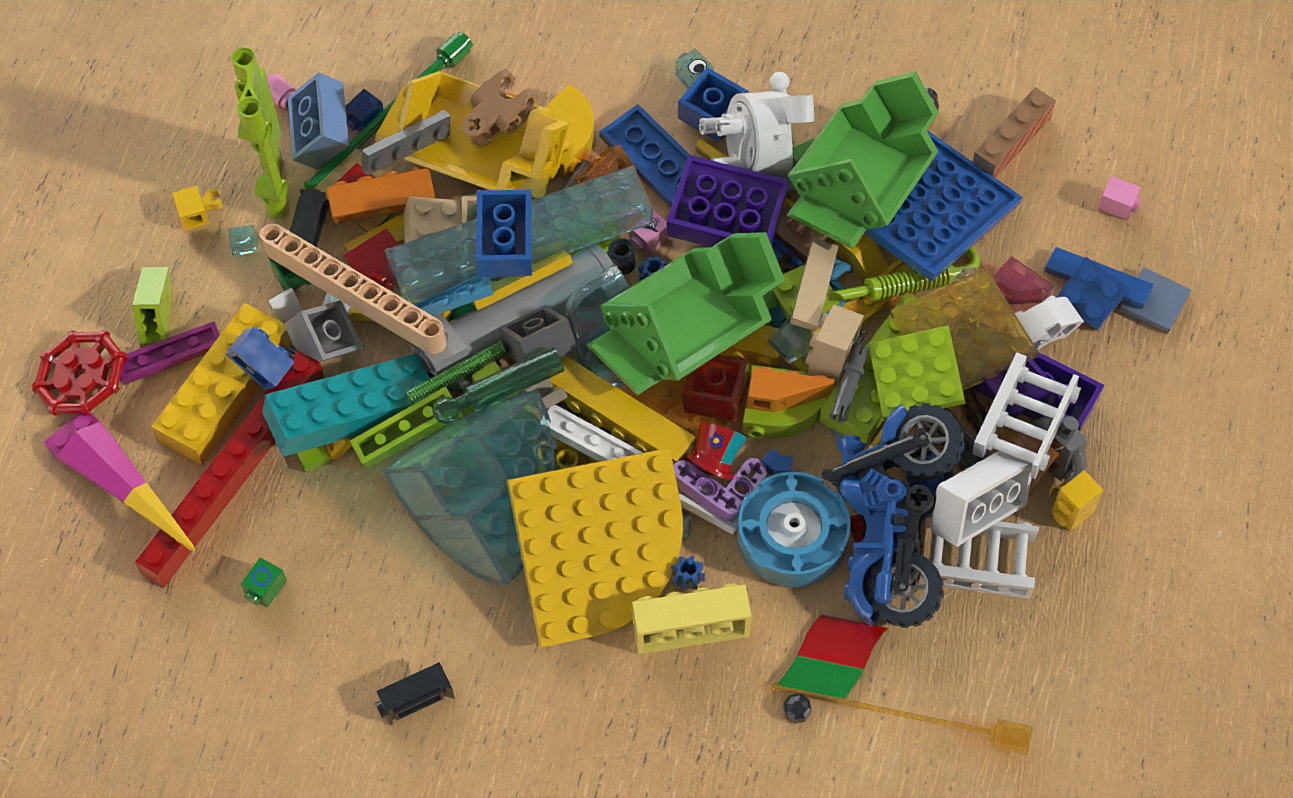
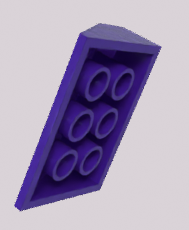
(724, 200)

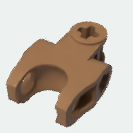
(495, 112)

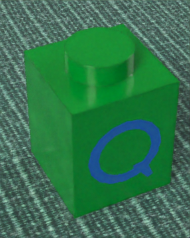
(263, 582)

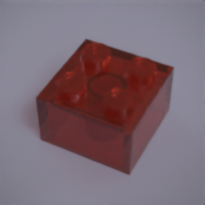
(717, 388)

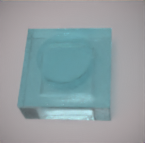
(243, 240)

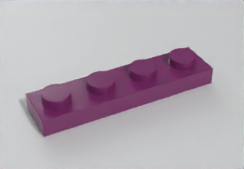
(169, 352)

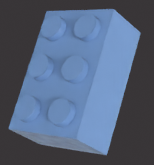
(318, 121)

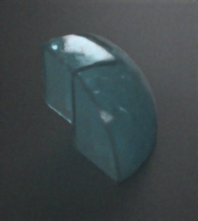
(459, 483)

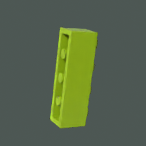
(399, 431)

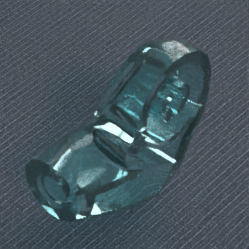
(587, 318)

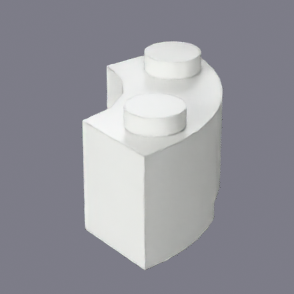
(1050, 320)

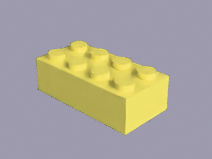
(691, 618)

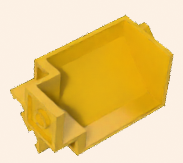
(507, 163)

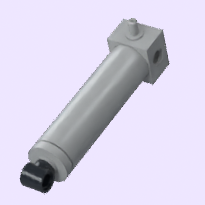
(480, 328)

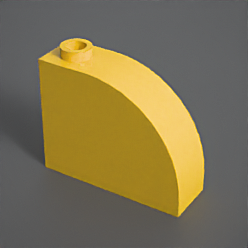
(575, 109)

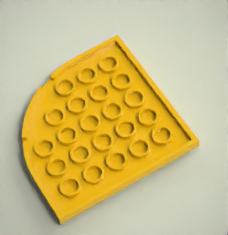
(596, 541)

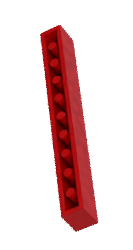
(220, 480)

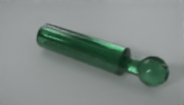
(500, 385)

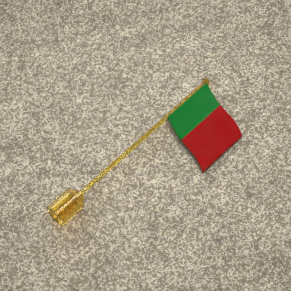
(834, 661)

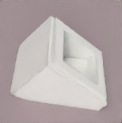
(285, 306)

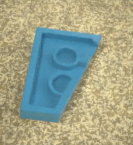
(457, 295)

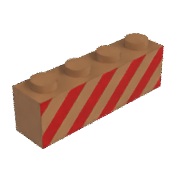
(1014, 132)

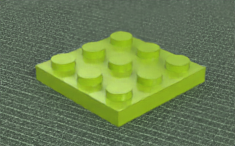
(916, 370)

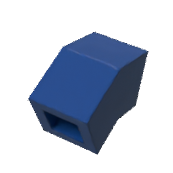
(777, 463)

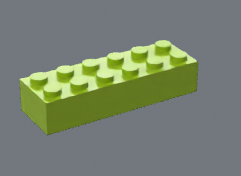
(865, 410)

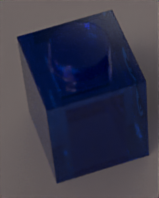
(362, 110)

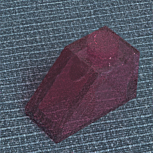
(1021, 284)

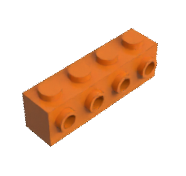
(378, 195)

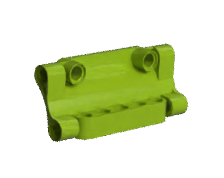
(261, 128)

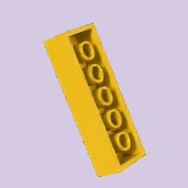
(214, 391)

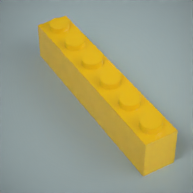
(620, 412)

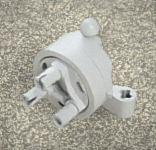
(760, 128)

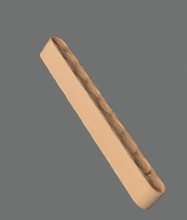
(354, 289)

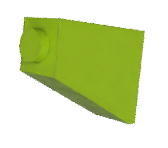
(152, 305)

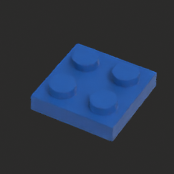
(1093, 292)

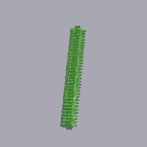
(456, 372)

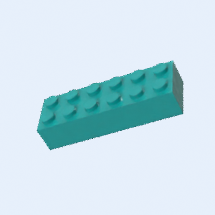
(341, 404)

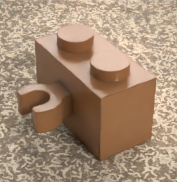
(796, 235)

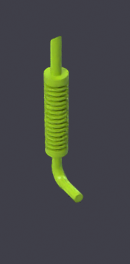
(904, 281)

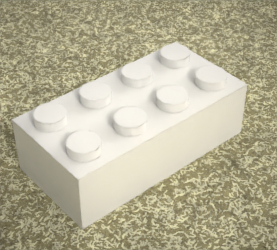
(980, 497)

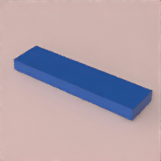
(1064, 264)

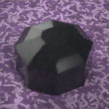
(797, 708)

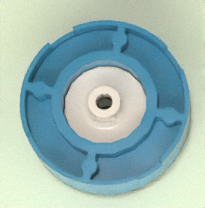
(793, 529)

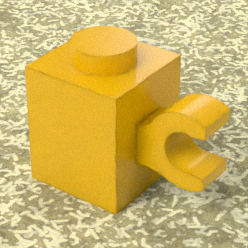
(193, 208)

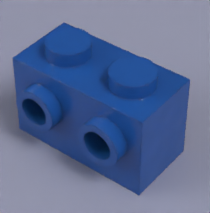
(260, 357)

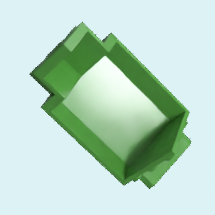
(866, 160)
(689, 311)

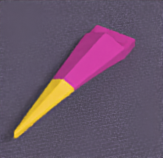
(94, 454)

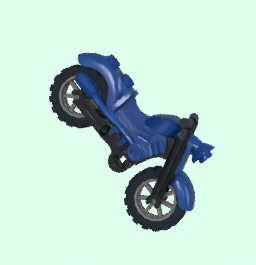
(894, 514)

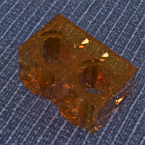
(604, 164)

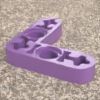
(726, 495)

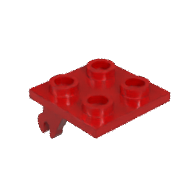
(371, 260)

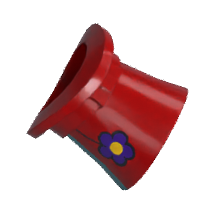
(716, 450)

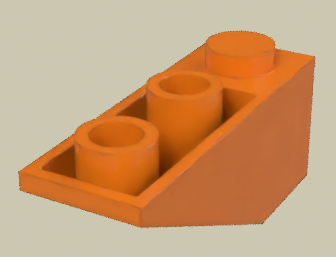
(782, 390)

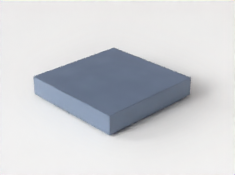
(1163, 303)

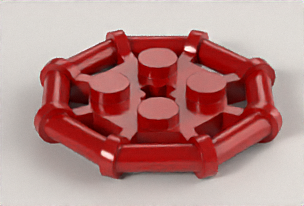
(70, 364)

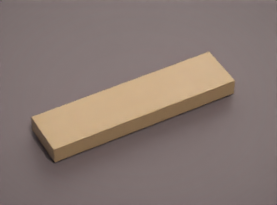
(814, 284)

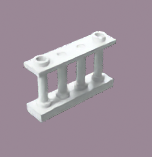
(1009, 395)
(990, 579)

